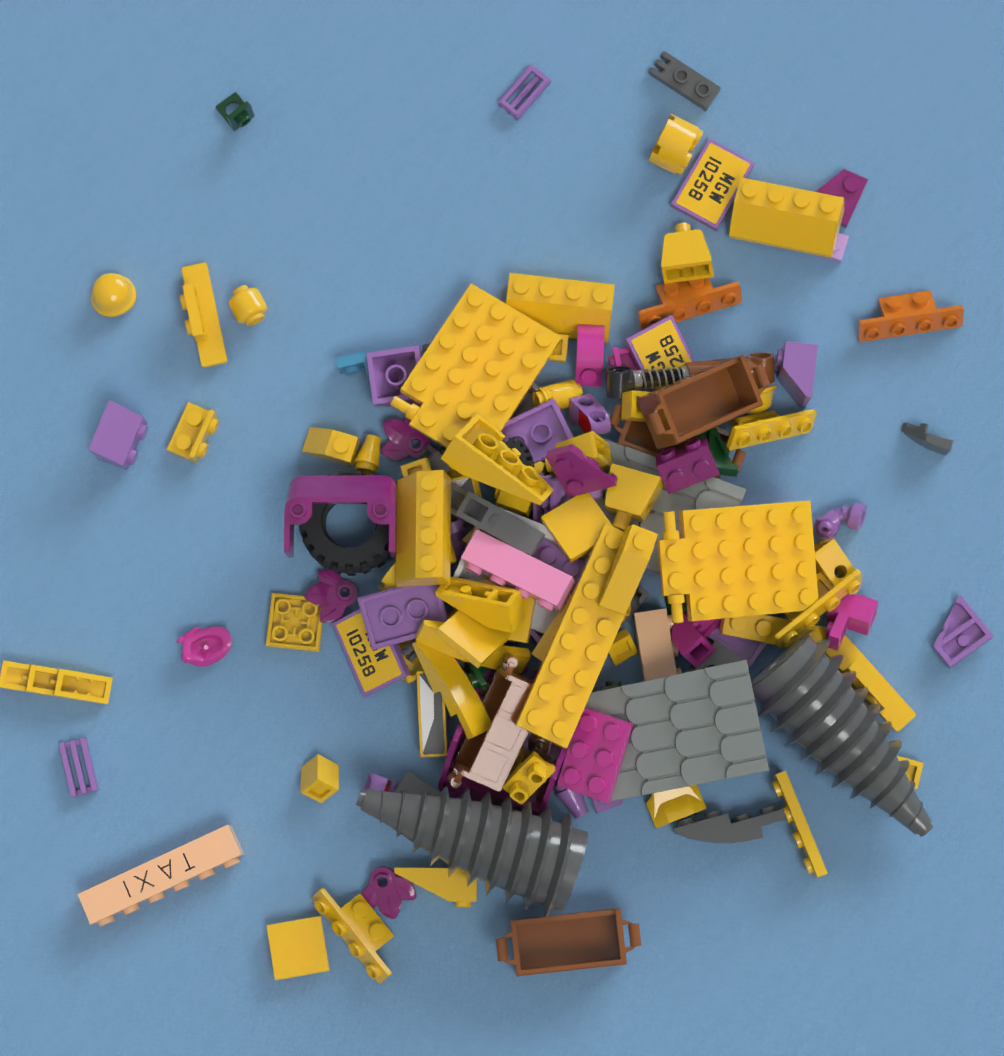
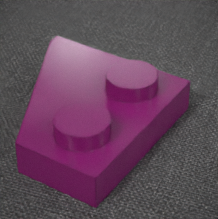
(578, 472)

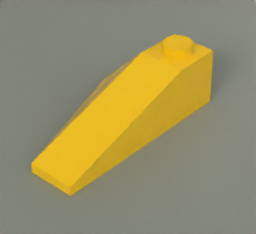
(483, 456)

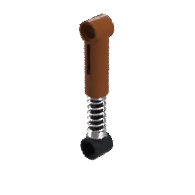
(624, 379)

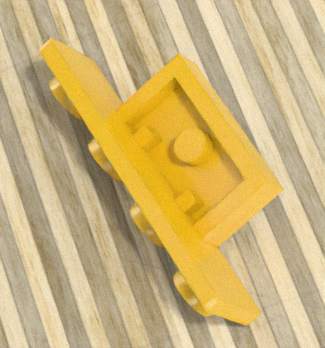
(203, 314)
(768, 427)
(828, 600)
(880, 691)
(360, 930)

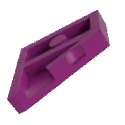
(845, 185)

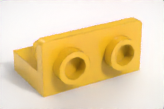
(193, 432)

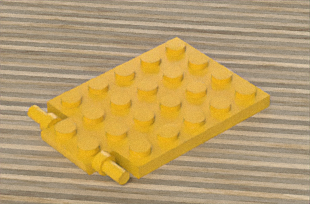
(475, 366)
(739, 561)

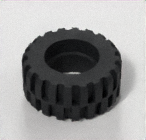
(340, 558)

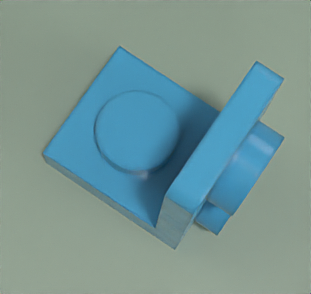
(352, 364)

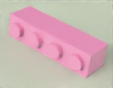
(518, 571)

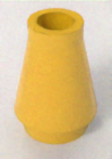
(369, 455)

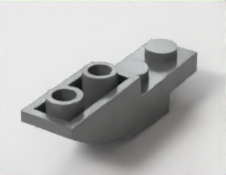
(494, 521)
(718, 828)

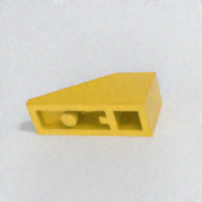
(627, 568)
(486, 603)
(437, 882)

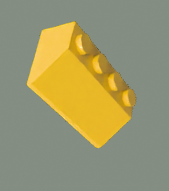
(786, 217)
(561, 302)
(423, 529)

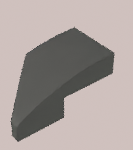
(931, 442)

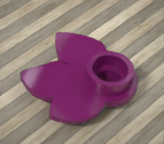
(401, 437)
(328, 597)
(389, 895)

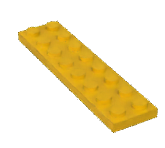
(575, 650)

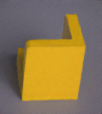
(319, 778)

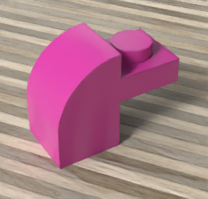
(589, 355)
(852, 613)
(692, 640)

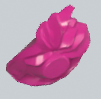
(205, 645)

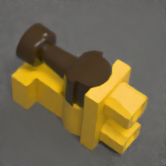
(529, 769)

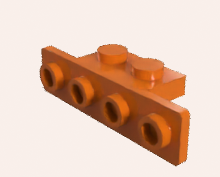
(689, 300)
(909, 315)

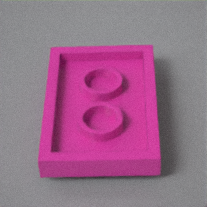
(595, 755)

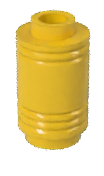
(560, 392)

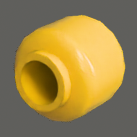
(248, 305)

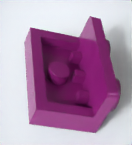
(686, 465)

